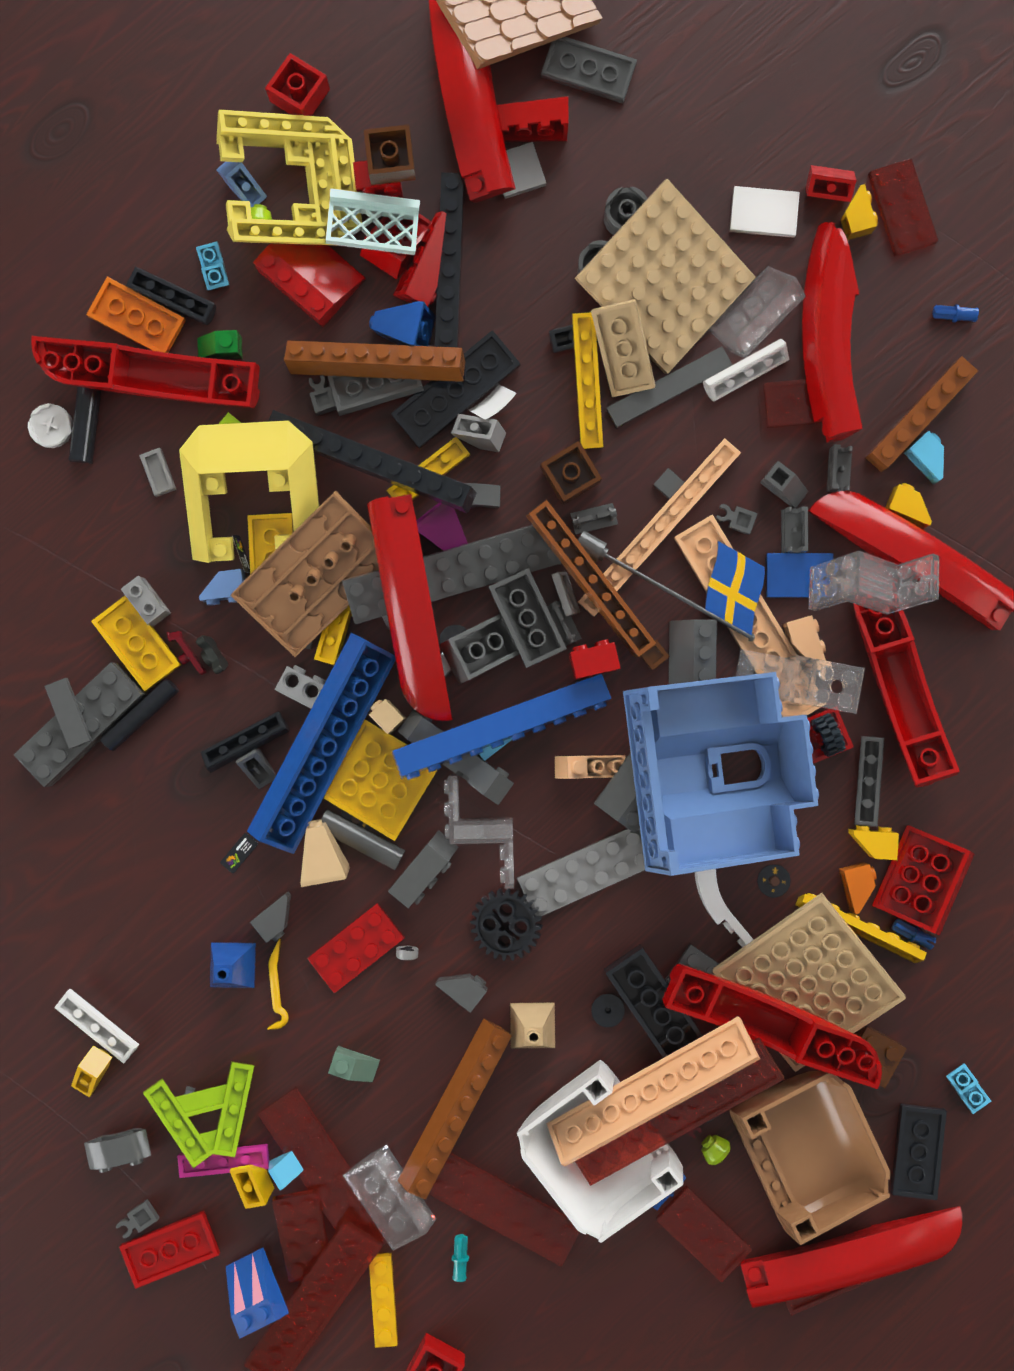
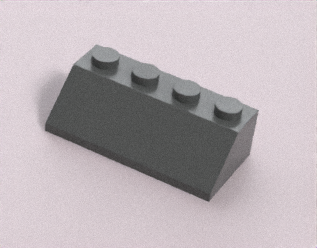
(527, 618)
(692, 650)
(619, 797)

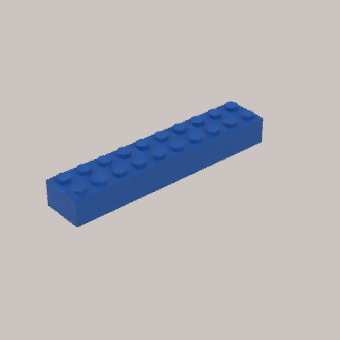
(321, 744)

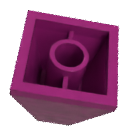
(442, 527)

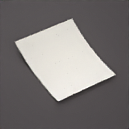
(493, 403)

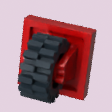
(828, 735)

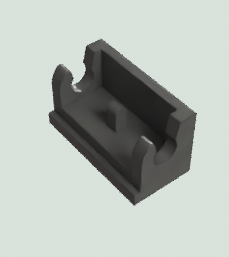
(839, 468)
(794, 530)

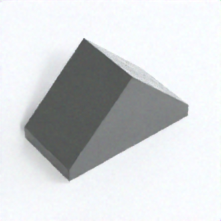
(257, 768)

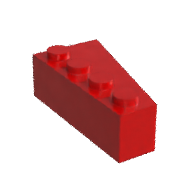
(535, 120)

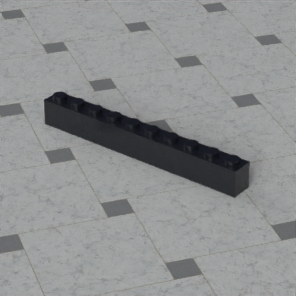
(384, 466)

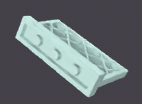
(374, 207)

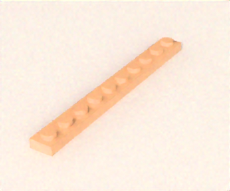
(668, 517)

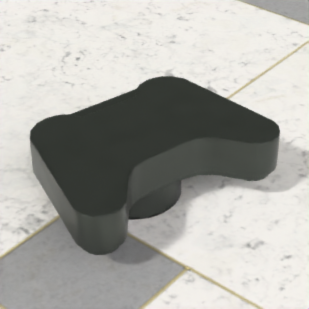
(211, 654)

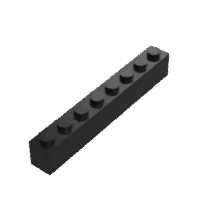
(450, 265)

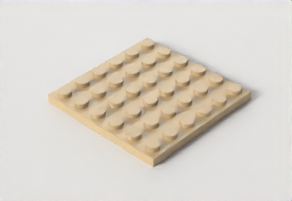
(672, 269)
(816, 966)

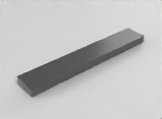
(669, 387)

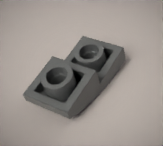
(487, 495)

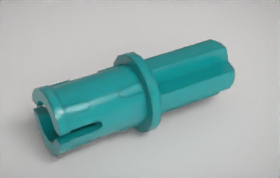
(460, 1258)

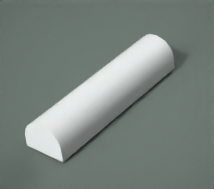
(746, 370)
(97, 1026)

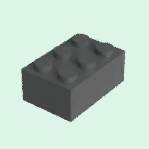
(479, 649)

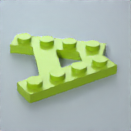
(176, 1112)

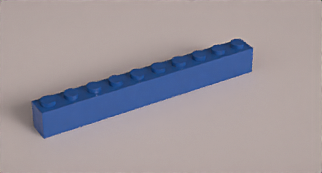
(500, 726)

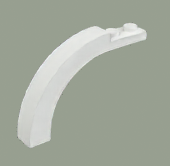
(715, 906)

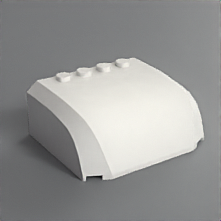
(613, 1200)

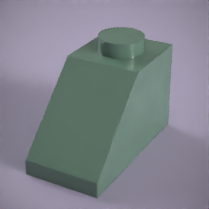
(353, 1065)

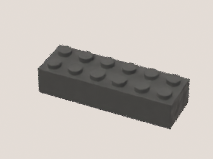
(102, 704)

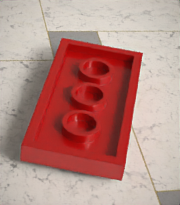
(355, 948)
(169, 1249)

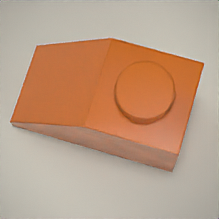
(858, 884)

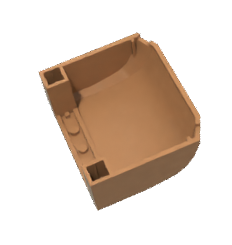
(812, 1152)

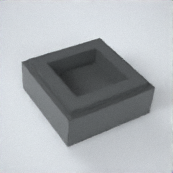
(668, 483)

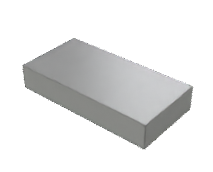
(157, 472)
(566, 593)

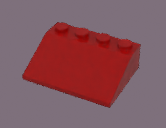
(310, 277)
(923, 880)

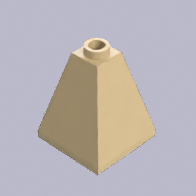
(322, 856)
(532, 1025)

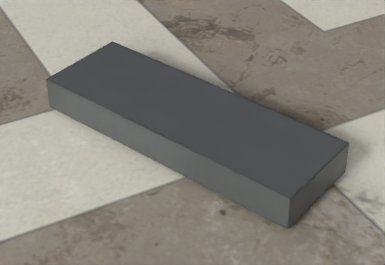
(68, 713)

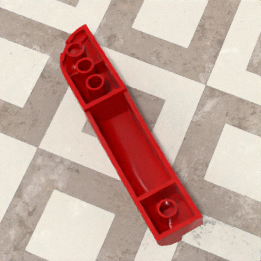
(470, 114)
(827, 333)
(148, 372)
(900, 541)
(409, 605)
(906, 695)
(777, 1023)
(851, 1257)

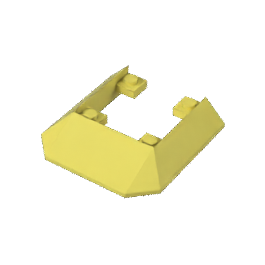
(308, 143)
(244, 448)

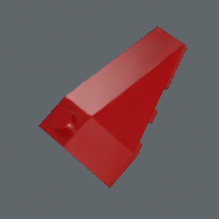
(421, 278)

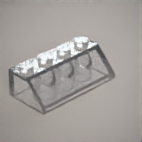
(757, 311)
(395, 1212)

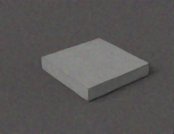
(525, 169)

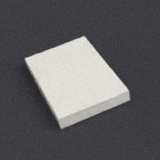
(764, 211)

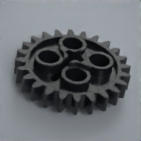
(491, 936)

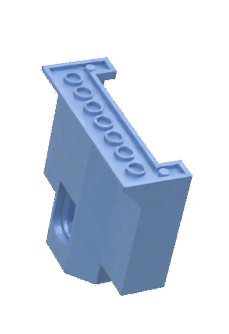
(685, 812)

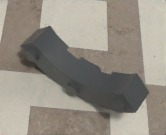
(479, 774)

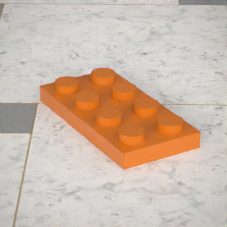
(135, 316)

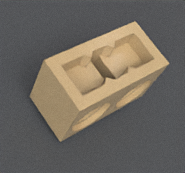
(386, 715)

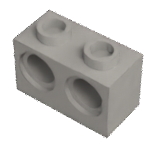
(145, 601)
(300, 692)

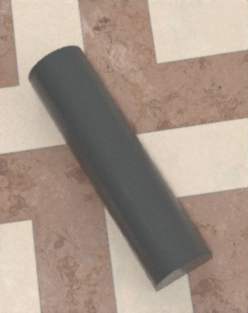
(869, 781)
(363, 840)

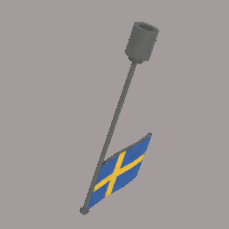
(730, 592)

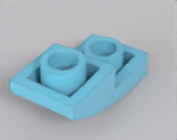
(212, 266)
(968, 1088)

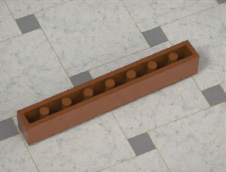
(375, 360)
(590, 579)
(454, 1109)

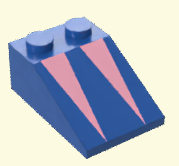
(253, 1293)

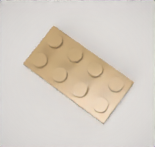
(623, 348)

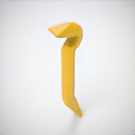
(275, 990)

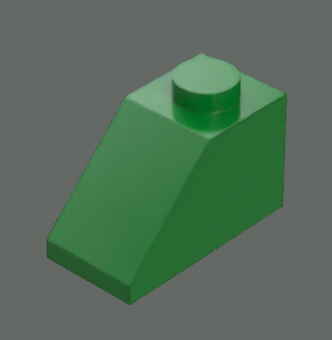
(221, 345)

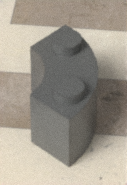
(117, 1149)

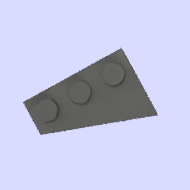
(423, 870)

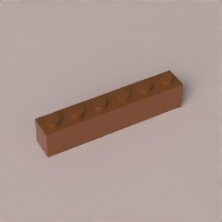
(921, 414)

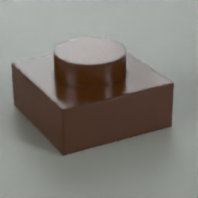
(655, 656)

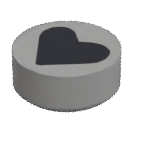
(407, 952)

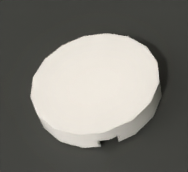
(50, 425)

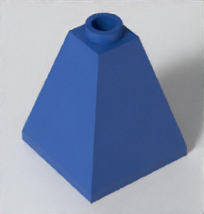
(405, 324)
(232, 965)

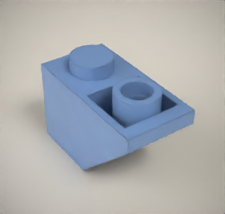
(222, 586)

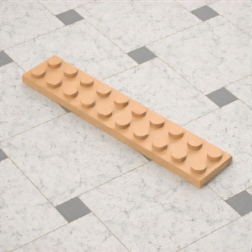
(700, 549)
(653, 1091)

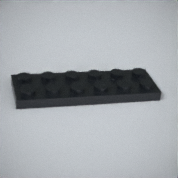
(442, 401)

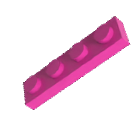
(219, 1164)

